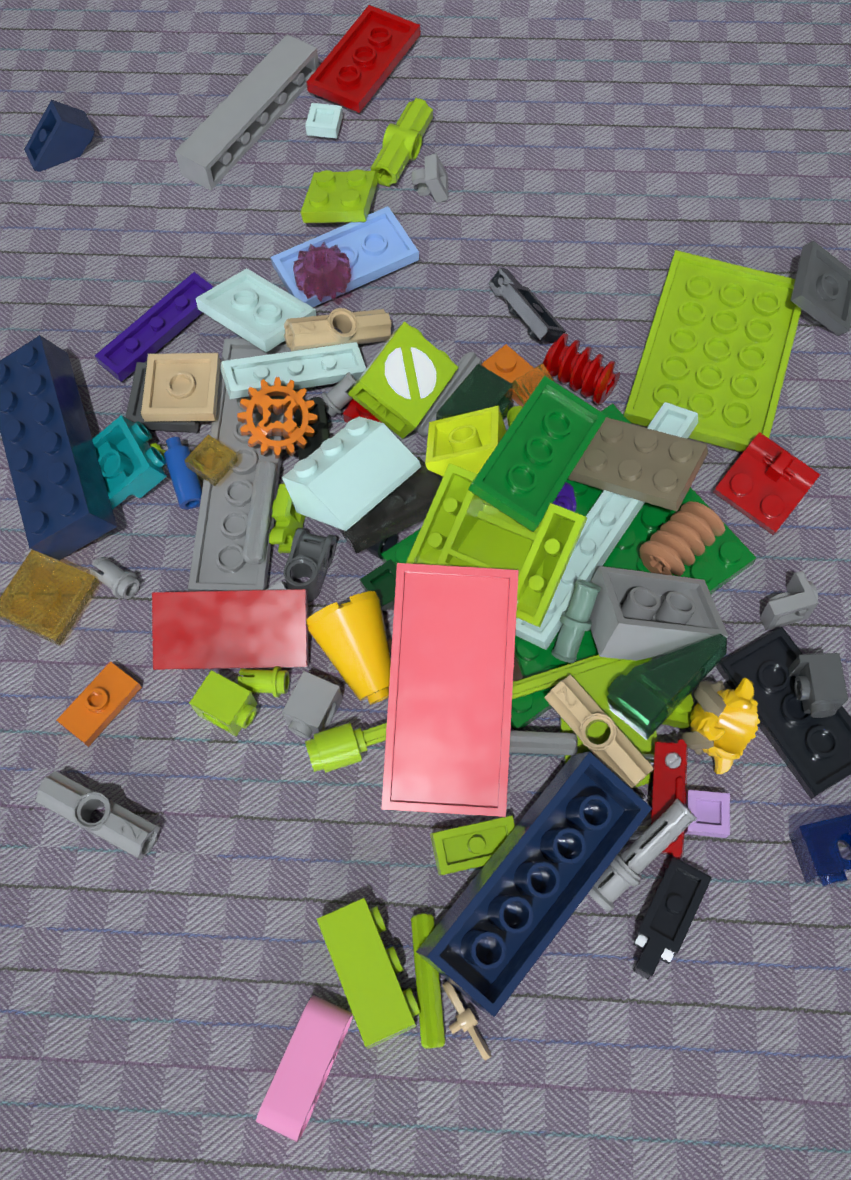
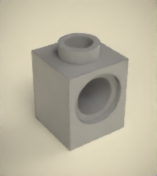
(311, 705)

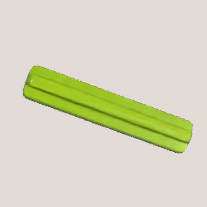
(427, 987)

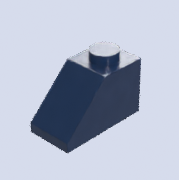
(59, 136)

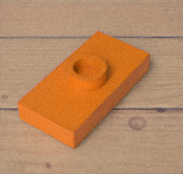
(99, 703)

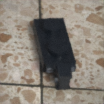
(526, 306)
(669, 915)

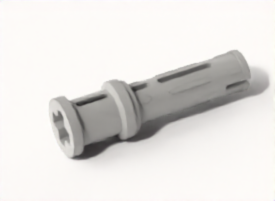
(626, 867)

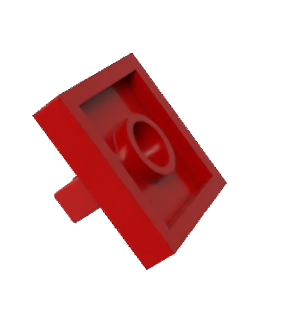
(766, 483)

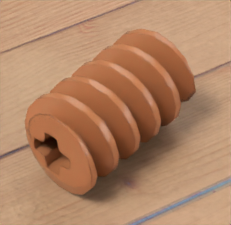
(681, 539)

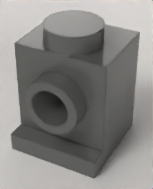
(819, 683)

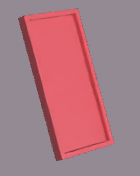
(450, 690)

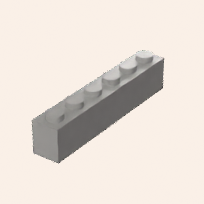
(247, 112)

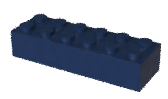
(51, 451)
(534, 882)

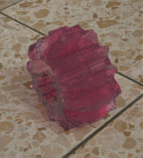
(322, 271)

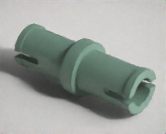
(576, 621)

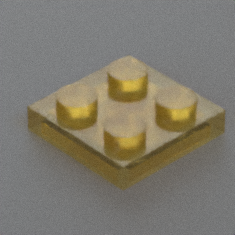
(46, 597)

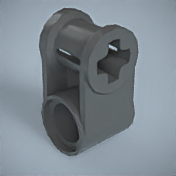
(309, 558)

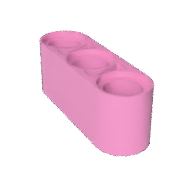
(304, 1068)

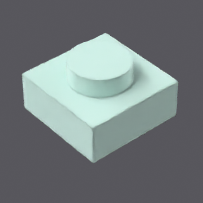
(324, 120)

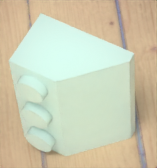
(350, 473)

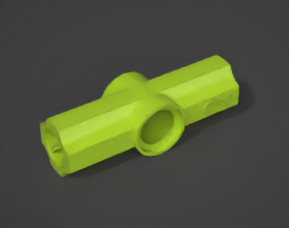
(402, 142)

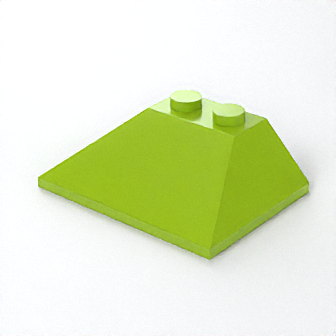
(473, 533)

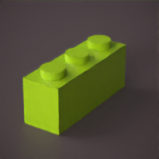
(368, 972)

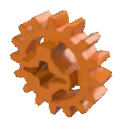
(288, 406)

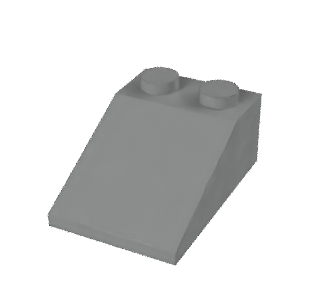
(650, 613)

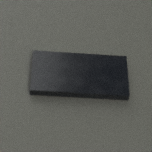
(811, 747)

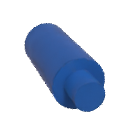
(184, 480)

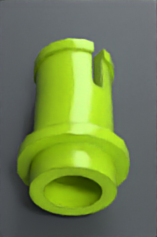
(265, 681)

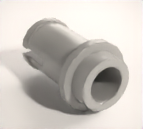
(338, 396)
(122, 583)

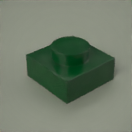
(383, 582)

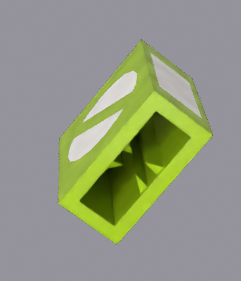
(403, 380)

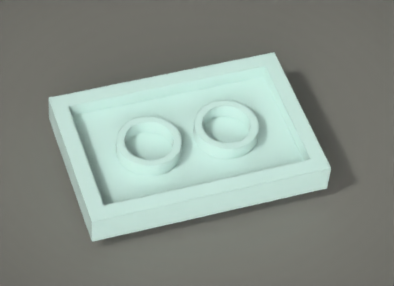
(253, 308)

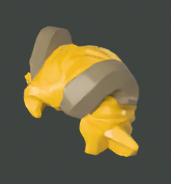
(722, 722)

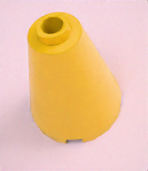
(356, 644)

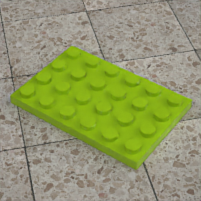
(717, 349)

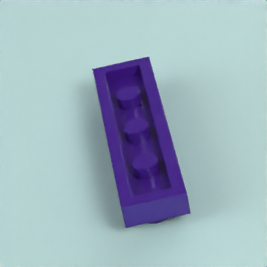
(153, 328)

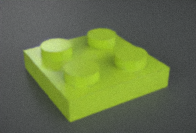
(339, 196)

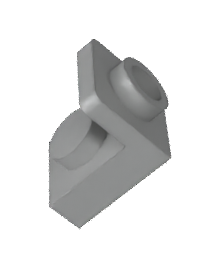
(792, 605)

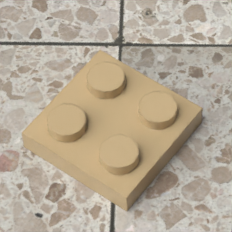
(181, 387)

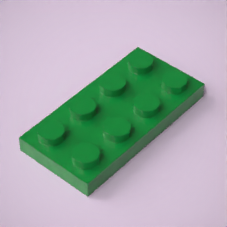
(537, 453)

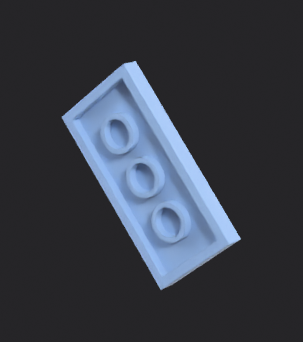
(372, 250)

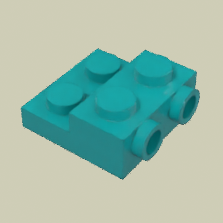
(128, 460)

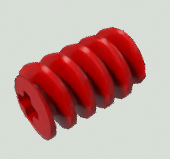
(580, 369)

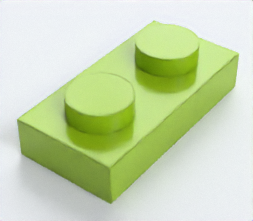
(469, 844)

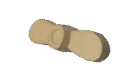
(466, 1021)

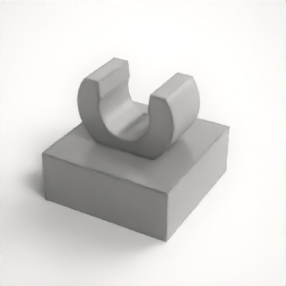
(432, 179)

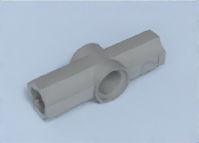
(117, 825)

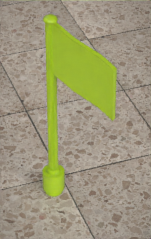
(343, 745)

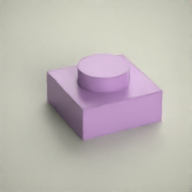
(711, 812)

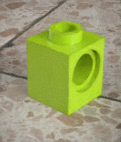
(224, 703)

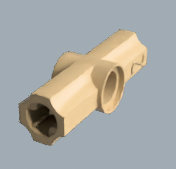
(320, 332)
(580, 713)

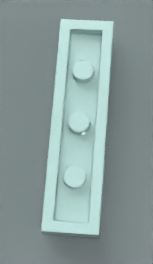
(304, 367)

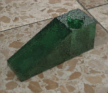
(660, 685)

